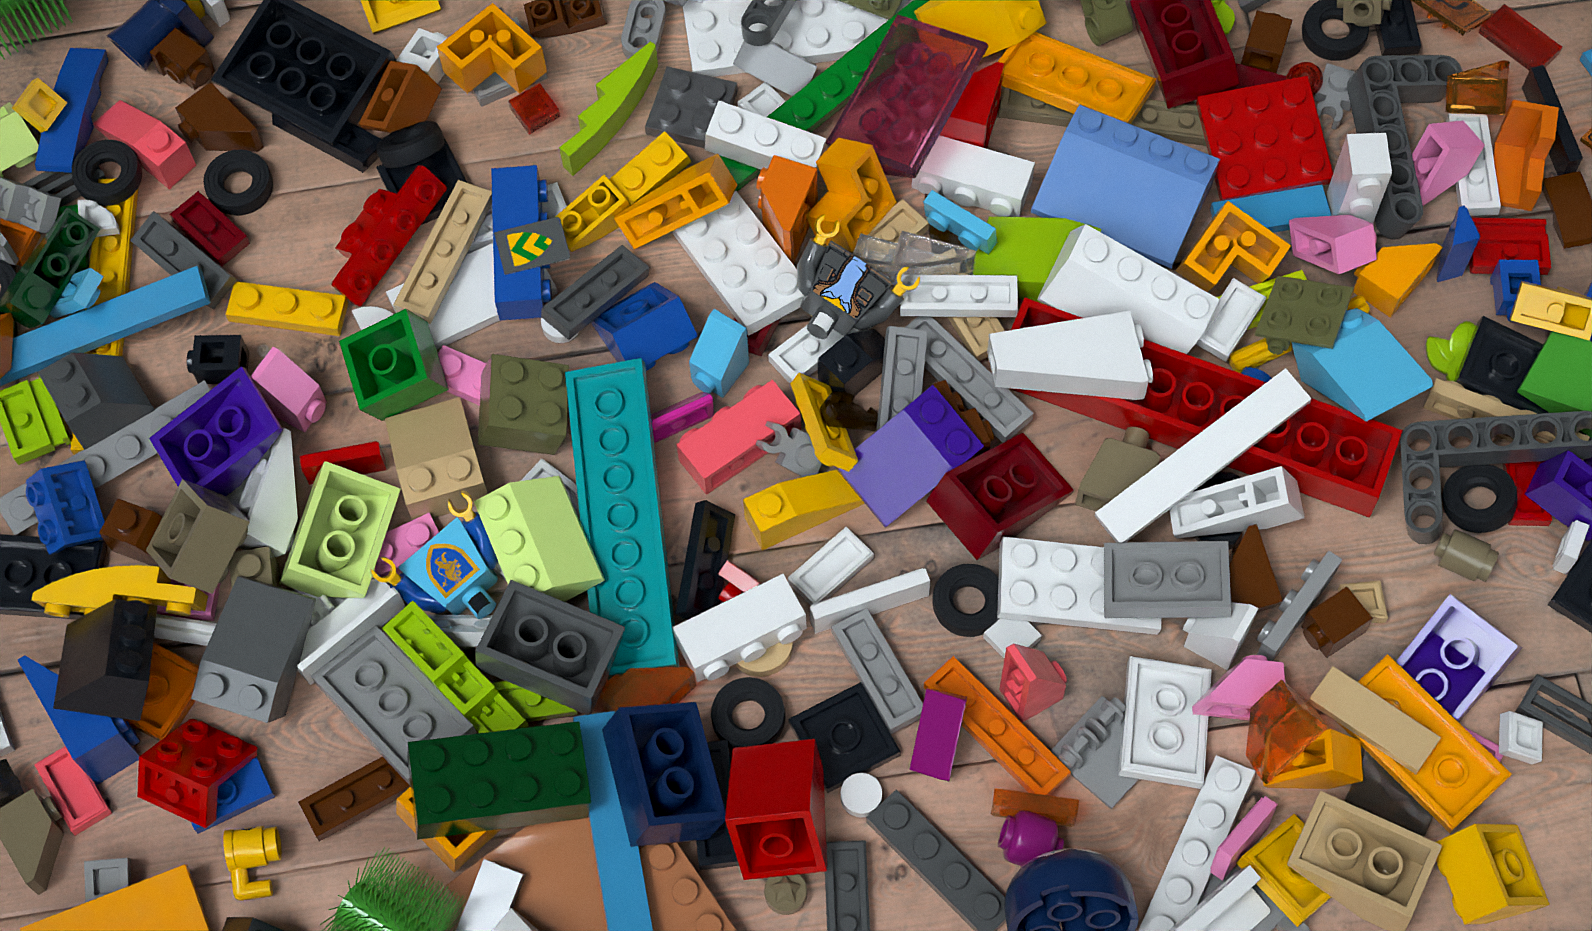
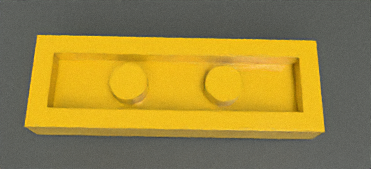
(287, 308)
(830, 443)

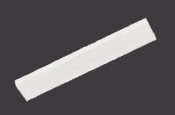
(1202, 457)

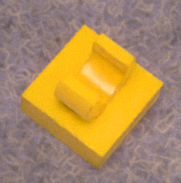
(39, 105)

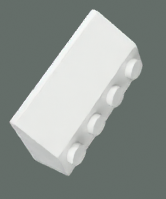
(1106, 277)

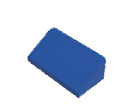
(1458, 246)

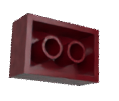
(1185, 48)

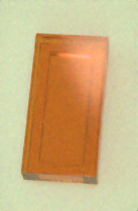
(1060, 809)

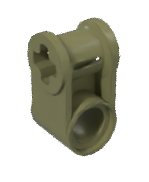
(1106, 20)

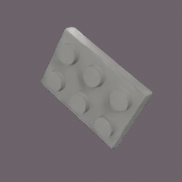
(1167, 579)

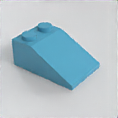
(1364, 369)

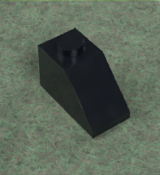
(852, 362)

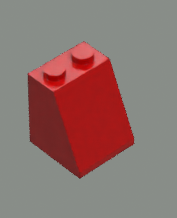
(777, 809)

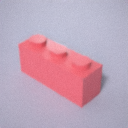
(730, 438)

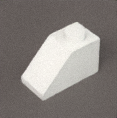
(1220, 637)

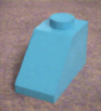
(719, 354)

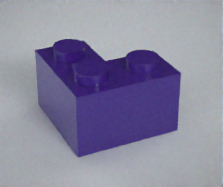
(1564, 489)

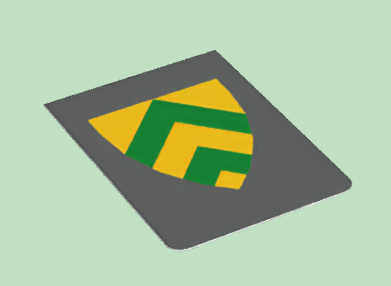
(532, 245)

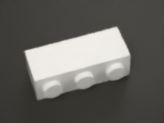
(756, 139)
(1360, 176)
(976, 177)
(740, 628)

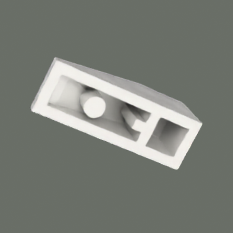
(271, 499)
(1232, 506)

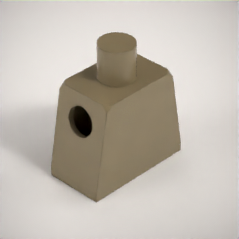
(1116, 468)

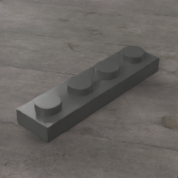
(938, 863)

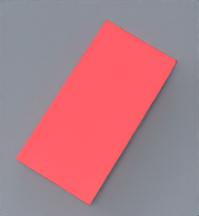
(72, 791)

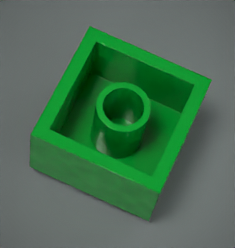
(393, 365)

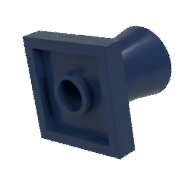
(151, 25)

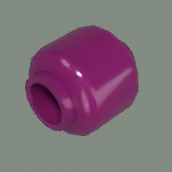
(1028, 837)

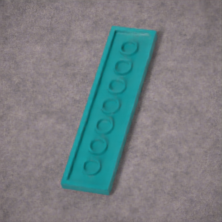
(623, 509)

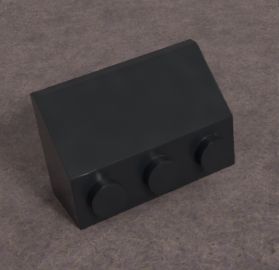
(107, 660)

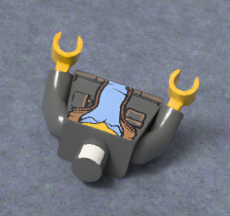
(844, 289)

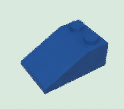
(94, 741)

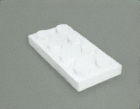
(742, 264)
(1058, 586)

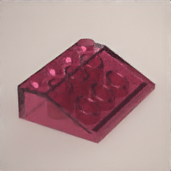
(909, 93)

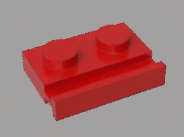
(1510, 241)

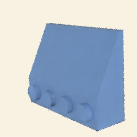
(1127, 184)

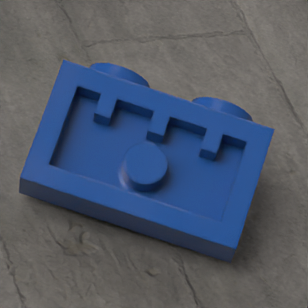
(65, 506)

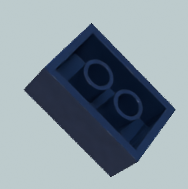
(663, 773)

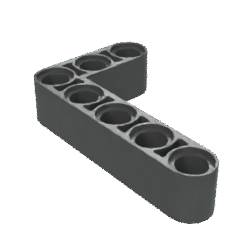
(1375, 102)
(1480, 452)

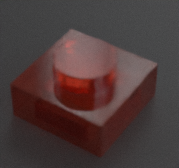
(534, 108)

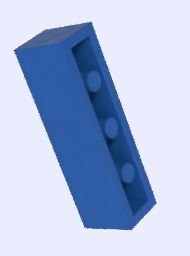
(518, 202)

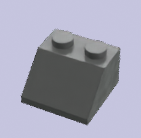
(95, 395)

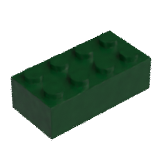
(498, 780)

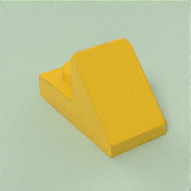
(1553, 310)

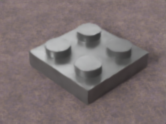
(687, 105)

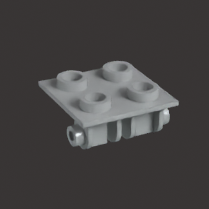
(1093, 751)

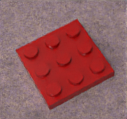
(1265, 138)

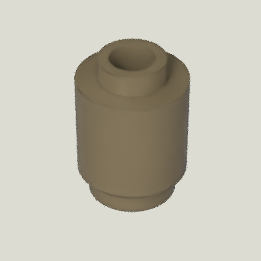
(1466, 555)

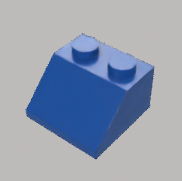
(646, 326)

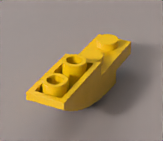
(594, 210)
(97, 587)

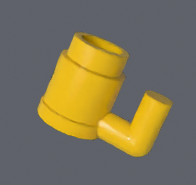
(251, 849)

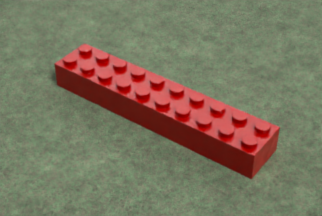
(1321, 445)

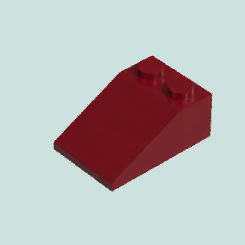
(998, 494)

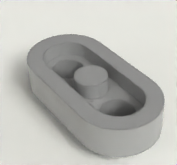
(642, 30)

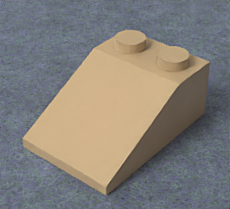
(435, 458)
(1364, 861)

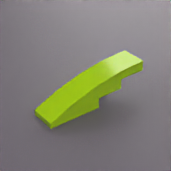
(616, 101)
(451, 671)

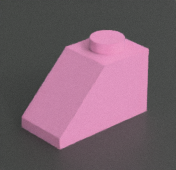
(1444, 157)
(1333, 241)
(289, 390)
(1240, 688)

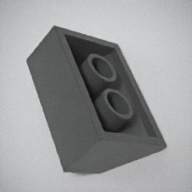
(549, 647)

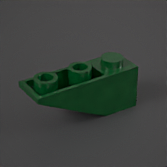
(48, 270)

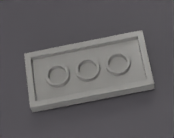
(388, 698)

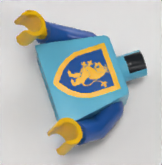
(450, 568)

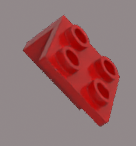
(188, 767)

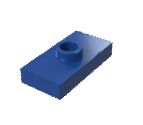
(240, 793)

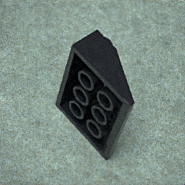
(304, 69)

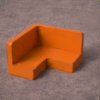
(1521, 152)

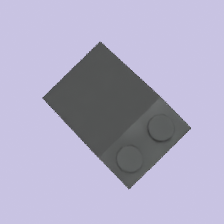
(255, 651)

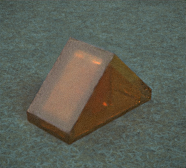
(1479, 90)

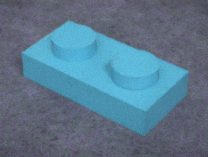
(971, 230)
(78, 294)

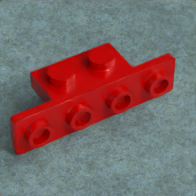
(383, 232)

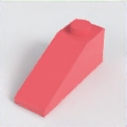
(155, 144)
(1030, 681)

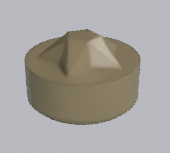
(785, 893)

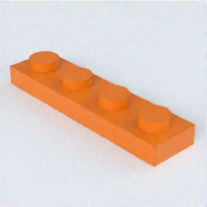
(1001, 731)

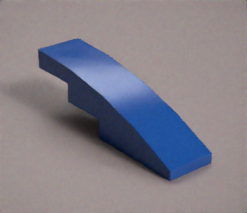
(73, 126)

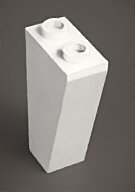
(1074, 357)

